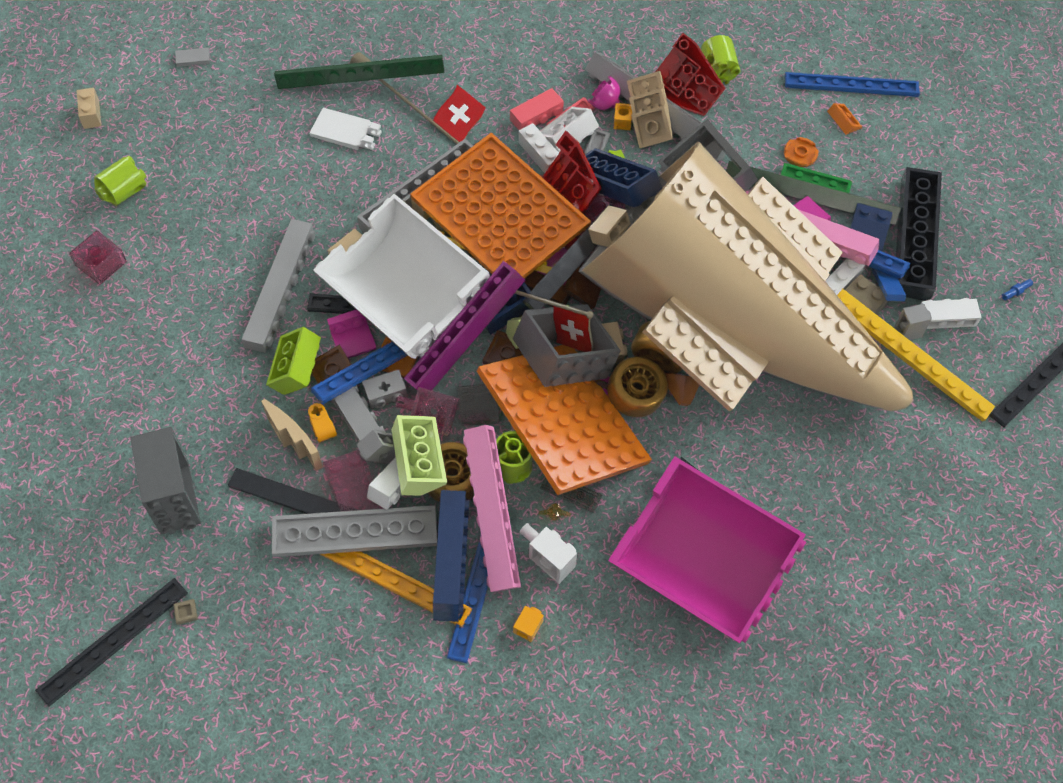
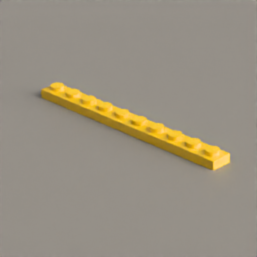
(918, 359)

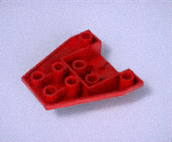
(690, 77)

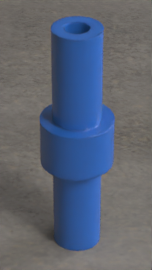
(1017, 289)

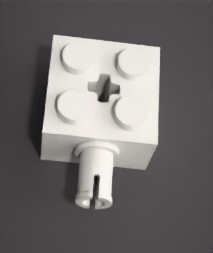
(550, 552)

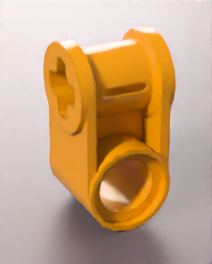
(321, 424)

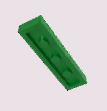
(816, 177)

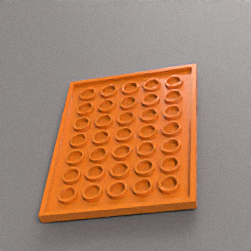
(500, 208)
(565, 427)

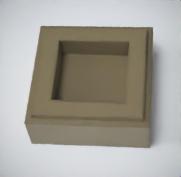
(185, 611)

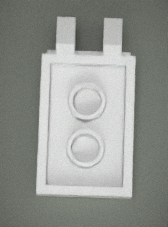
(345, 129)

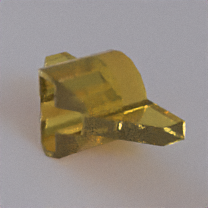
(554, 512)

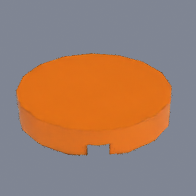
(801, 152)

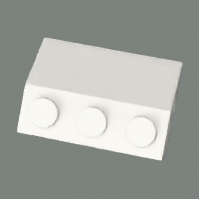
(577, 121)

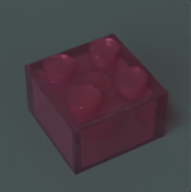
(98, 257)

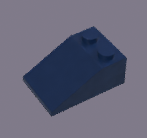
(872, 222)

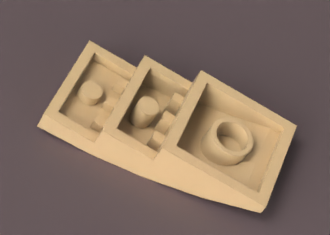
(650, 109)
(291, 434)

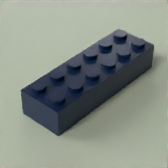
(623, 178)
(451, 556)

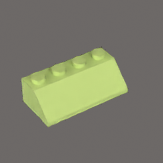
(418, 454)

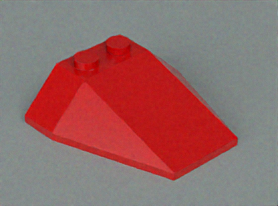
(572, 174)

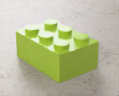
(293, 361)

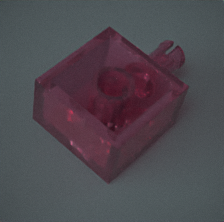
(428, 400)

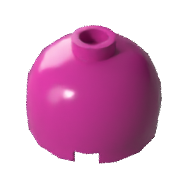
(606, 95)

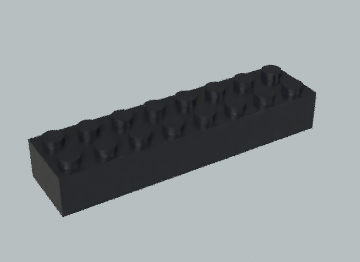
(919, 231)

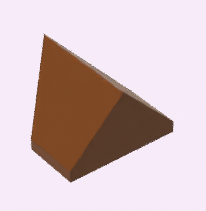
(682, 388)

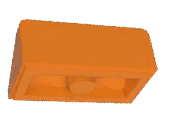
(844, 118)

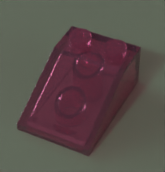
(350, 481)

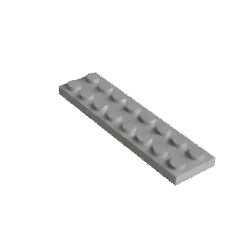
(354, 531)

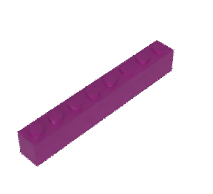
(465, 328)

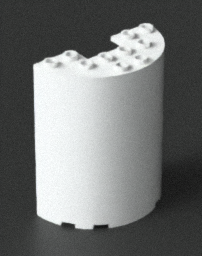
(404, 277)

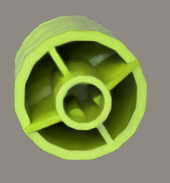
(722, 57)
(119, 181)
(514, 458)

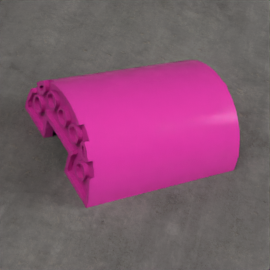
(709, 550)

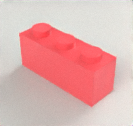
(537, 109)

